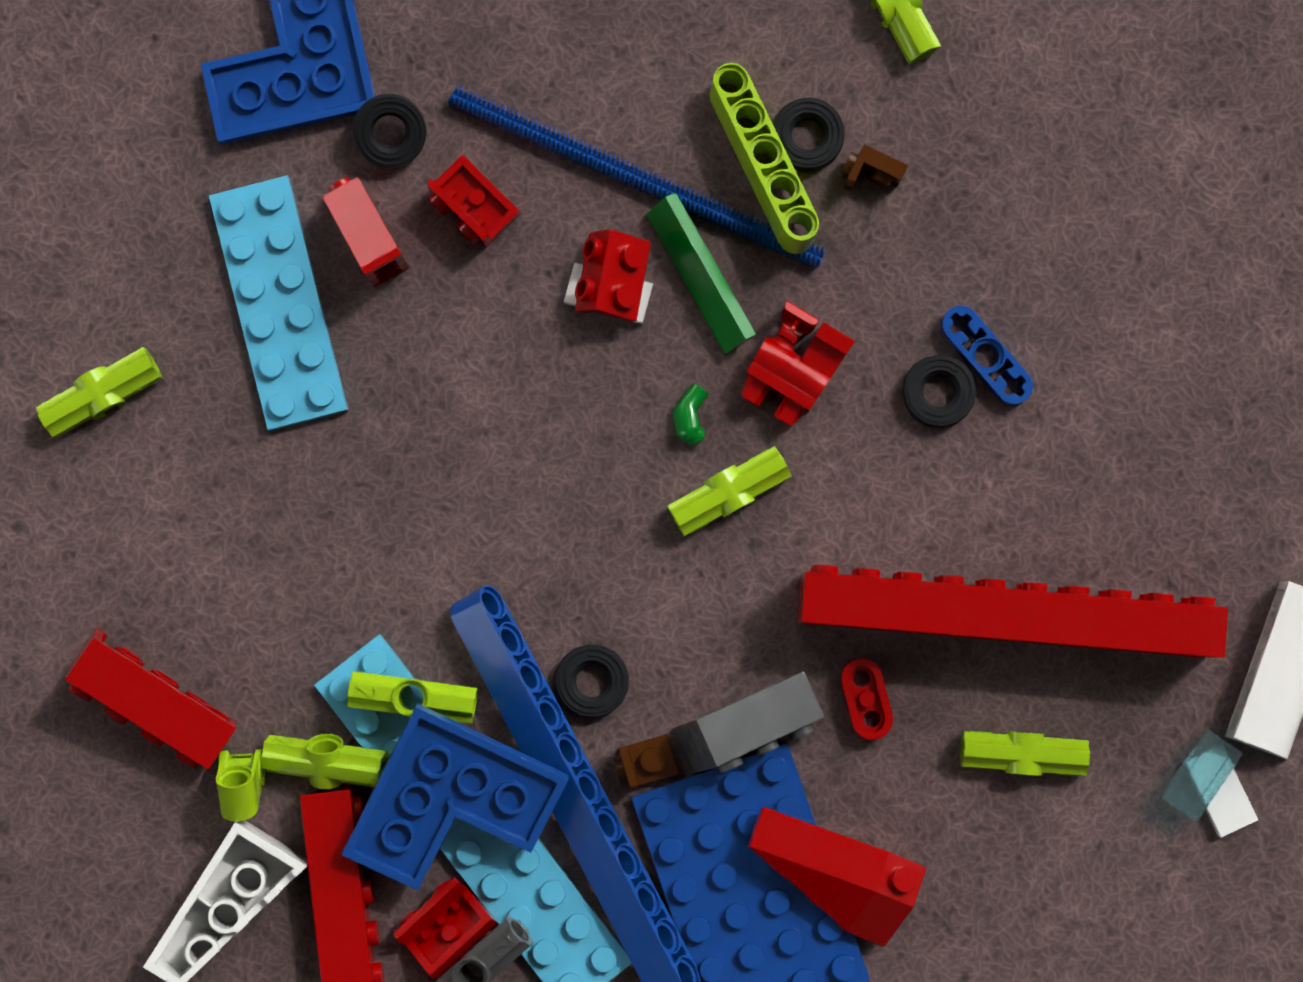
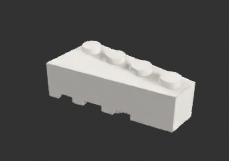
(233, 888)

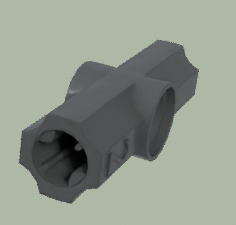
(491, 953)

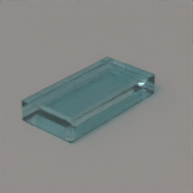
(1201, 775)

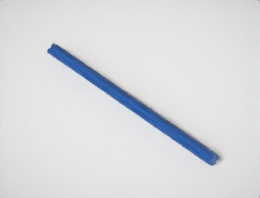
(625, 173)

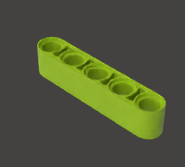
(764, 140)

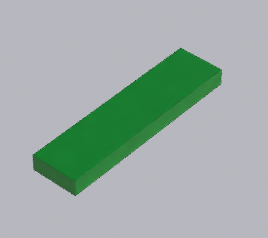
(700, 273)

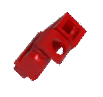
(791, 375)

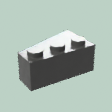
(750, 725)

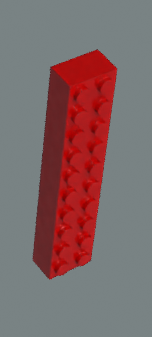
(1013, 615)

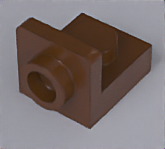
(880, 168)
(646, 761)

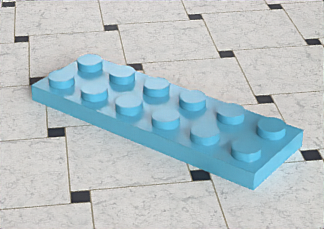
(278, 303)

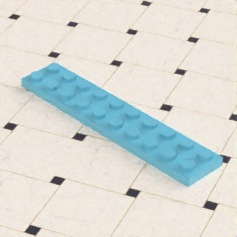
(530, 887)

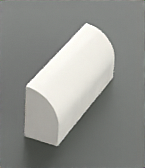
(1273, 688)

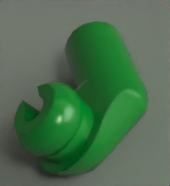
(686, 418)

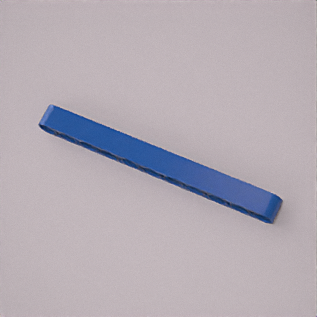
(583, 806)

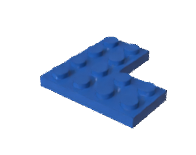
(305, 81)
(444, 774)

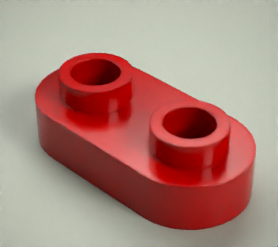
(866, 698)

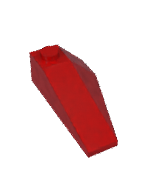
(849, 880)

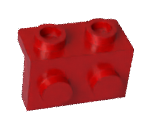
(473, 201)
(612, 274)
(444, 927)

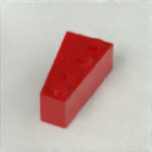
(149, 701)

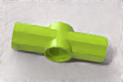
(908, 28)
(98, 392)
(729, 491)
(385, 695)
(1024, 753)
(323, 760)

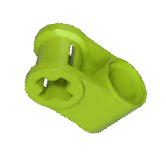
(239, 784)

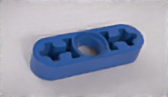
(1016, 370)

